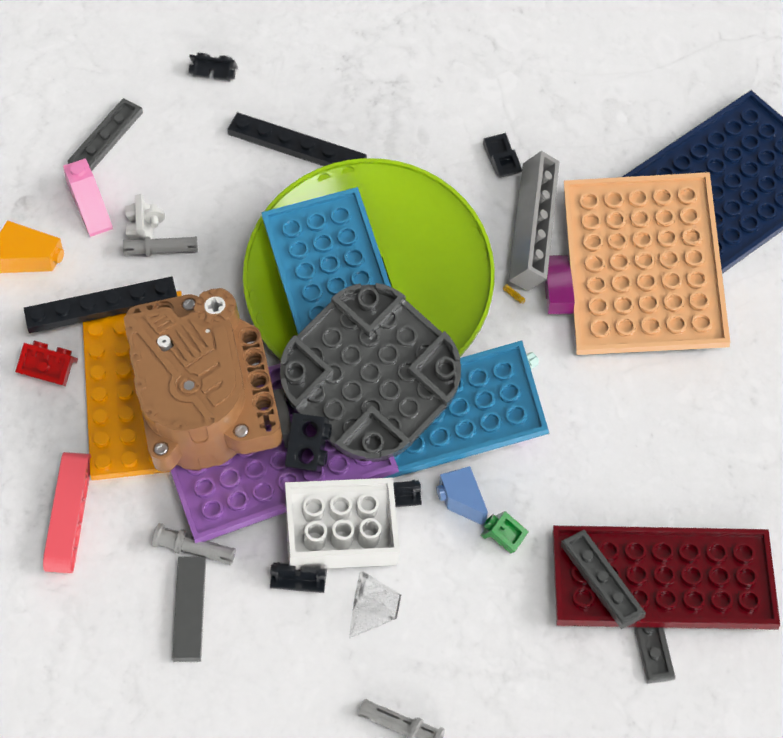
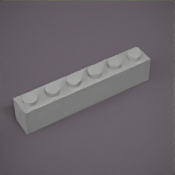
(534, 221)

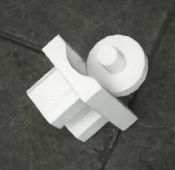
(146, 218)

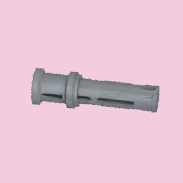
(181, 541)
(398, 722)

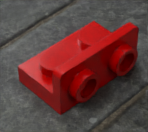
(45, 364)

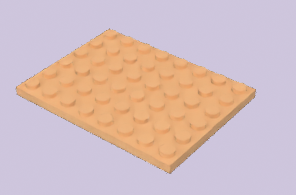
(645, 264)

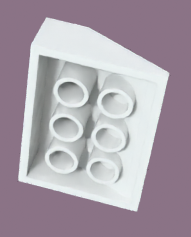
(341, 523)

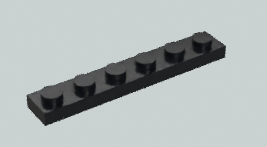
(289, 141)
(97, 304)

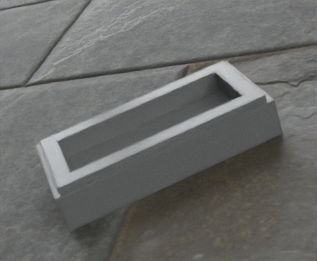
(283, 413)

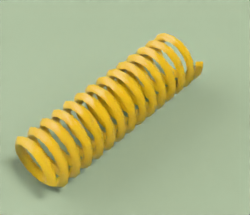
(514, 293)

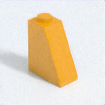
(28, 249)

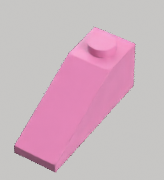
(87, 197)

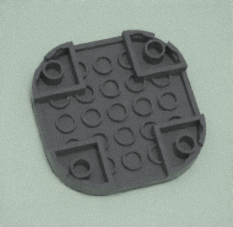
(371, 371)

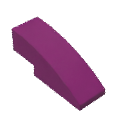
(559, 286)

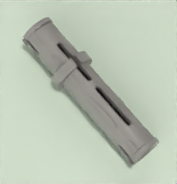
(162, 245)

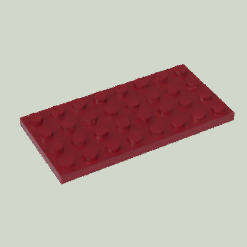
(676, 576)

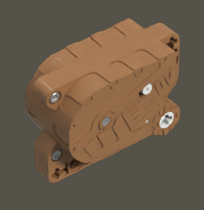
(200, 381)

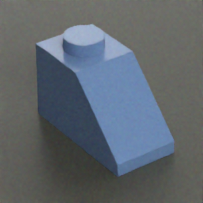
(462, 494)

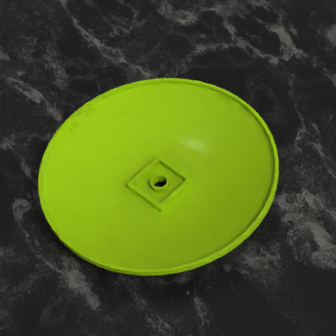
(425, 237)

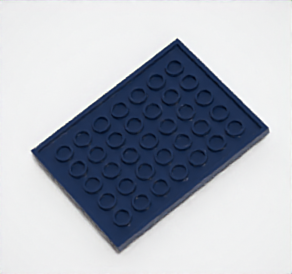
(745, 166)

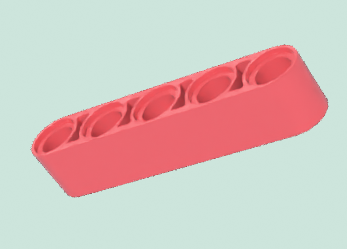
(67, 513)

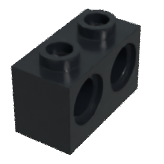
(300, 441)

